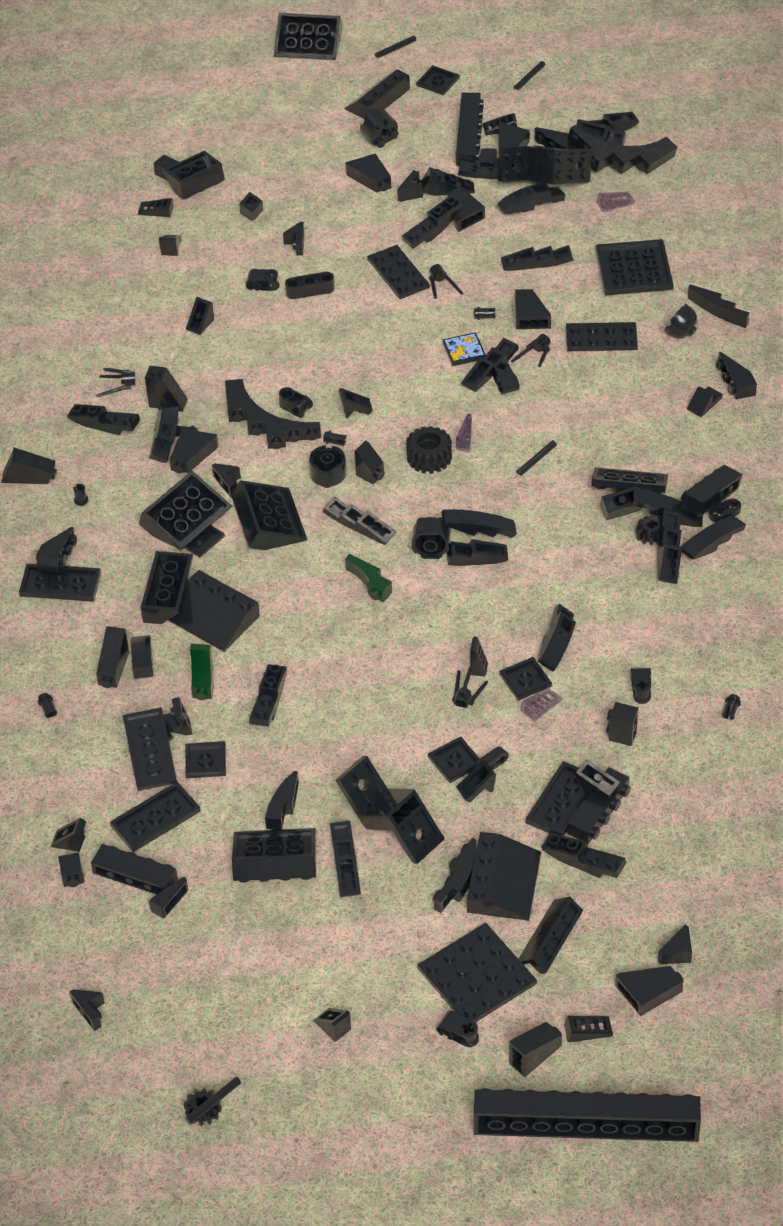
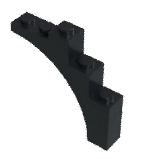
(622, 157)
(260, 422)

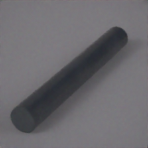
(395, 47)
(528, 76)
(537, 457)
(213, 1100)

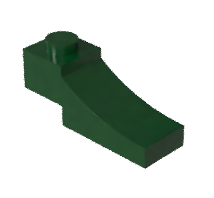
(378, 586)
(202, 671)

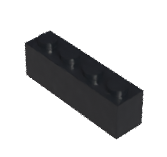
(711, 490)
(596, 810)
(133, 869)

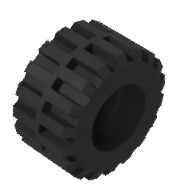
(429, 449)

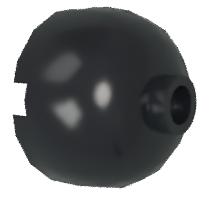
(682, 323)

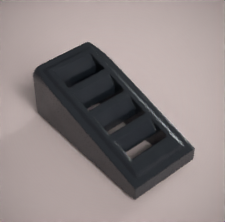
(508, 119)
(160, 208)
(478, 658)
(168, 898)
(578, 1034)

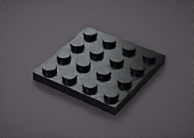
(634, 267)
(477, 974)

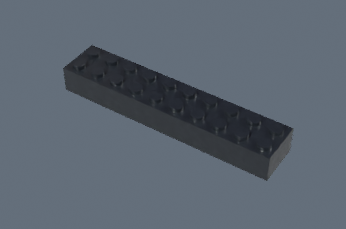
(587, 1115)

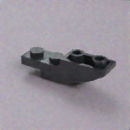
(526, 198)
(435, 223)
(99, 419)
(165, 431)
(557, 638)
(269, 695)
(578, 855)
(459, 879)

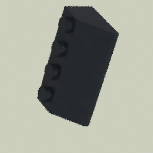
(381, 94)
(165, 586)

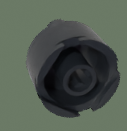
(379, 127)
(327, 466)
(430, 538)

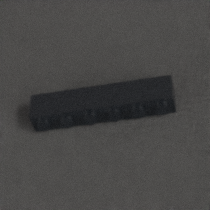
(469, 127)

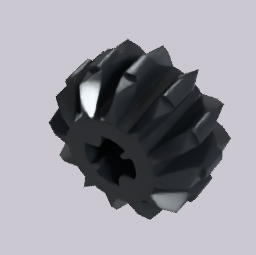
(648, 530)
(196, 1100)

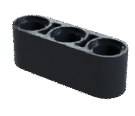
(309, 285)

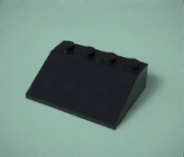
(308, 36)
(184, 511)
(267, 515)
(215, 611)
(274, 855)
(503, 878)

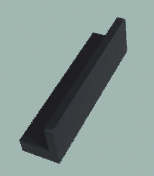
(551, 934)

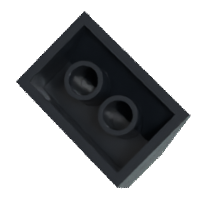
(194, 174)

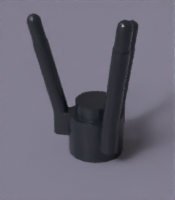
(438, 274)
(540, 344)
(127, 377)
(463, 696)

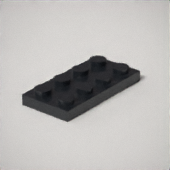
(398, 271)
(601, 336)
(625, 479)
(68, 584)
(149, 749)
(557, 801)
(155, 816)

